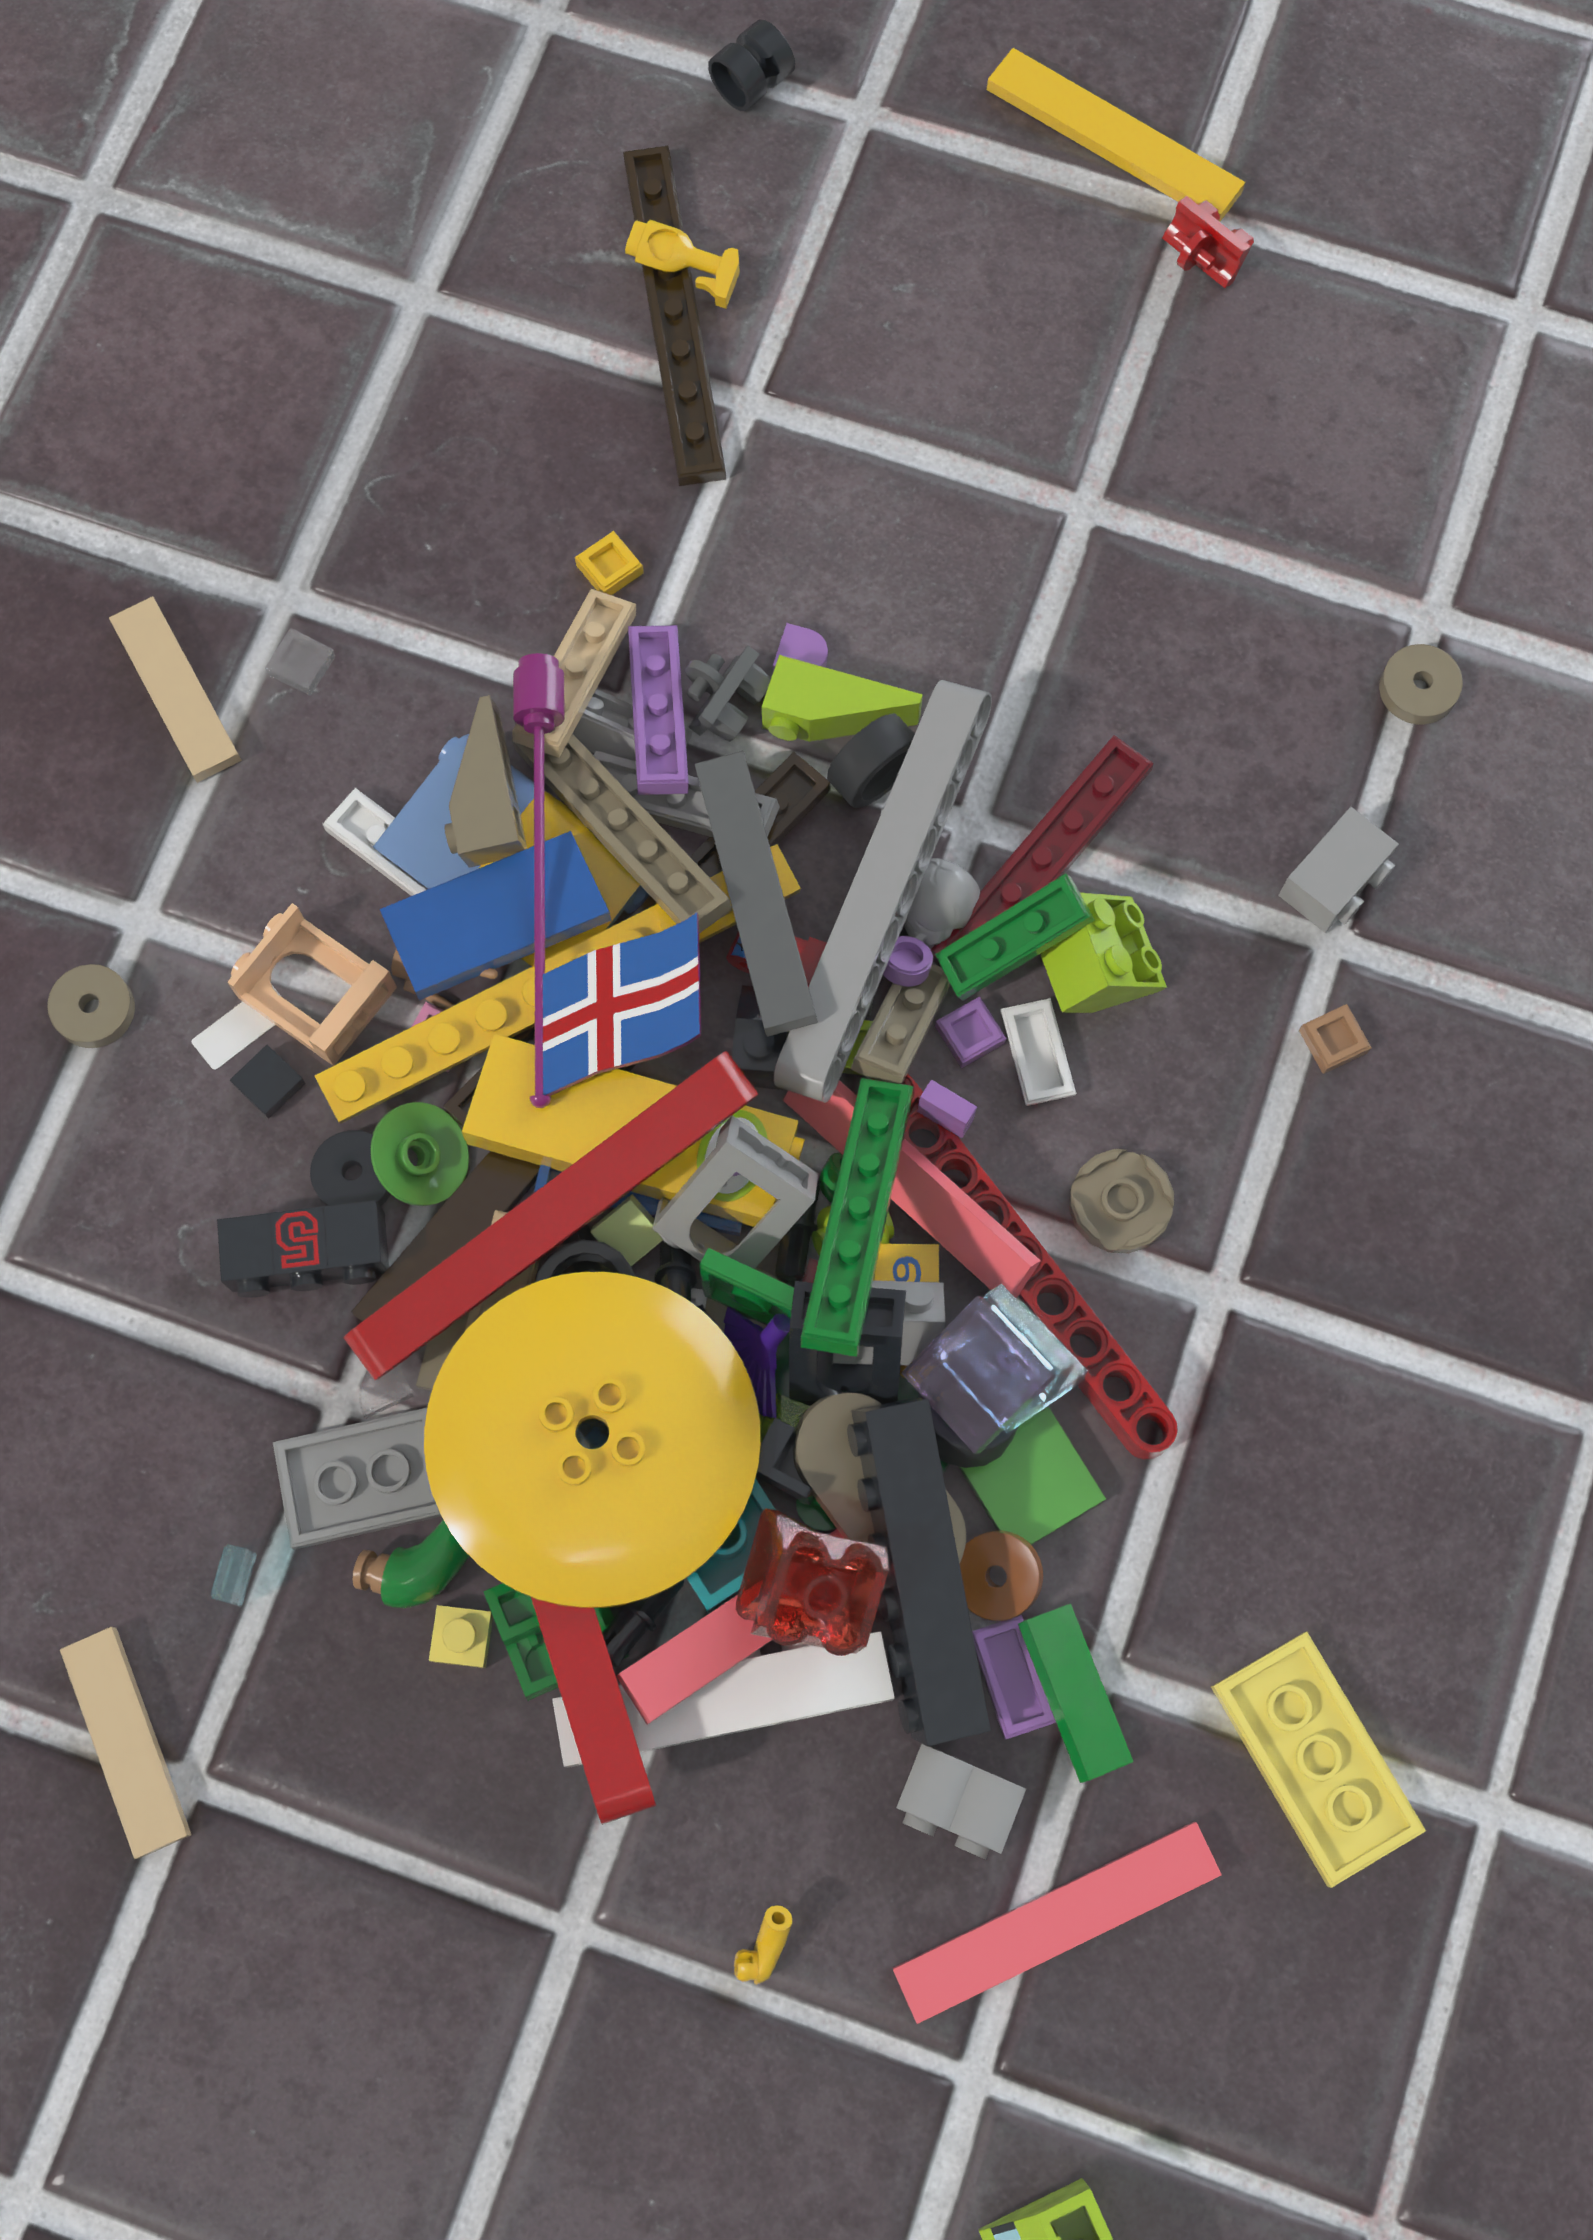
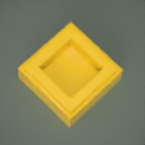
(609, 564)

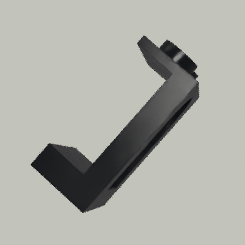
(813, 1371)

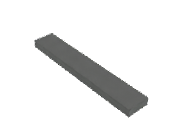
(755, 894)

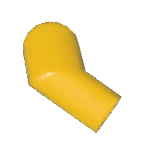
(771, 1939)

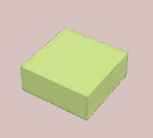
(628, 1230)

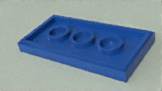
(489, 916)

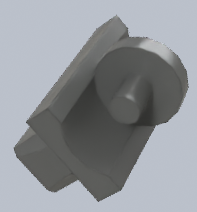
(740, 677)

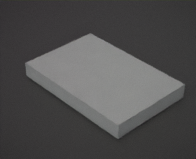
(355, 1479)

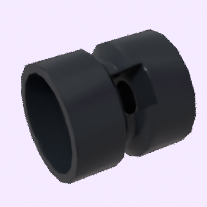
(751, 65)

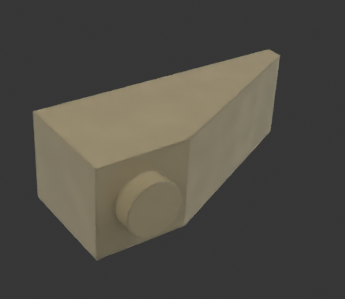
(484, 796)

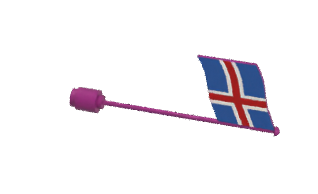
(619, 999)

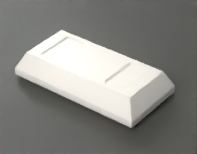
(1038, 1052)

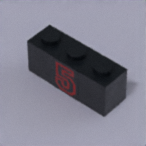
(303, 1248)

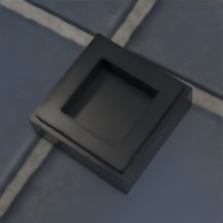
(267, 1081)

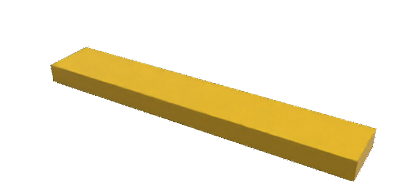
(1112, 133)

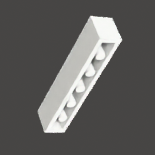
(758, 1694)

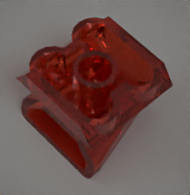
(811, 1586)

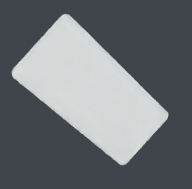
(231, 1034)

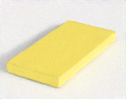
(1318, 1759)

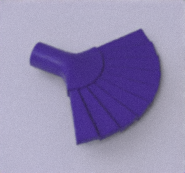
(758, 1352)

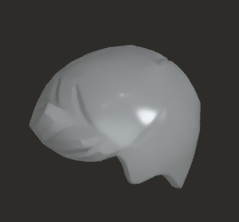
(941, 902)

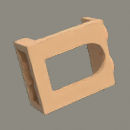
(291, 935)

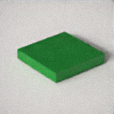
(744, 1288)

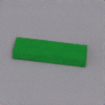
(1014, 937)
(1075, 1693)

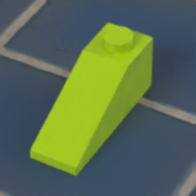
(827, 704)

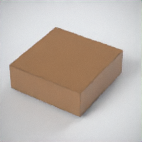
(1335, 1039)

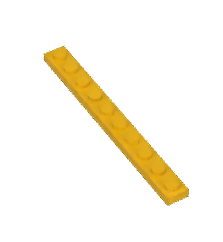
(470, 1025)

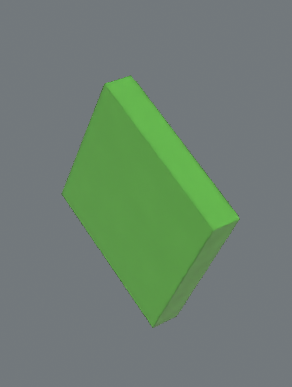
(1035, 1481)

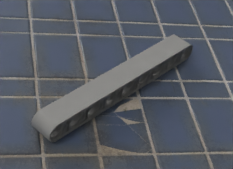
(884, 889)

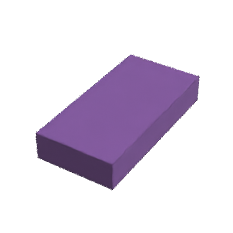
(1011, 1678)

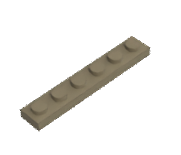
(631, 834)

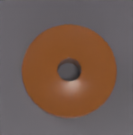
(1022, 1570)

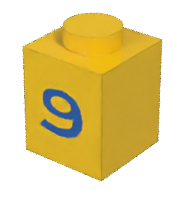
(908, 1263)

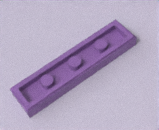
(657, 710)

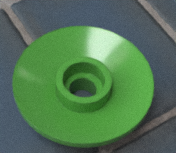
(439, 1150)

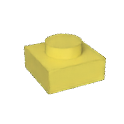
(461, 1636)

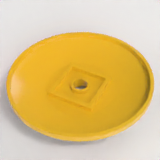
(574, 1518)

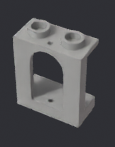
(761, 1162)

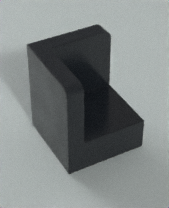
(777, 1462)

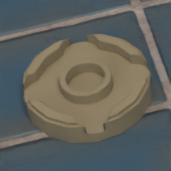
(1121, 1201)

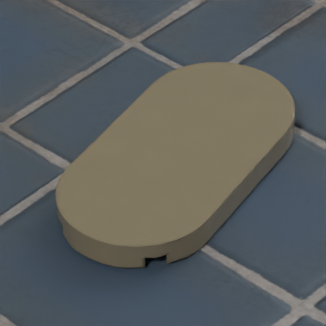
(832, 1471)

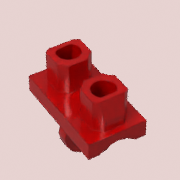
(1207, 241)

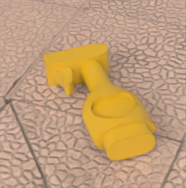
(672, 251)

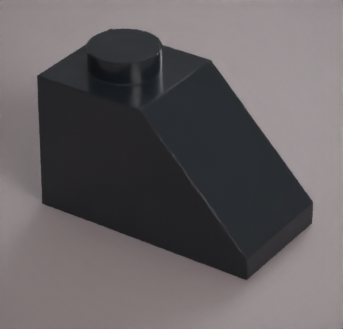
(752, 1048)

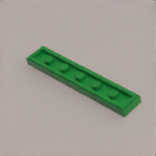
(857, 1218)

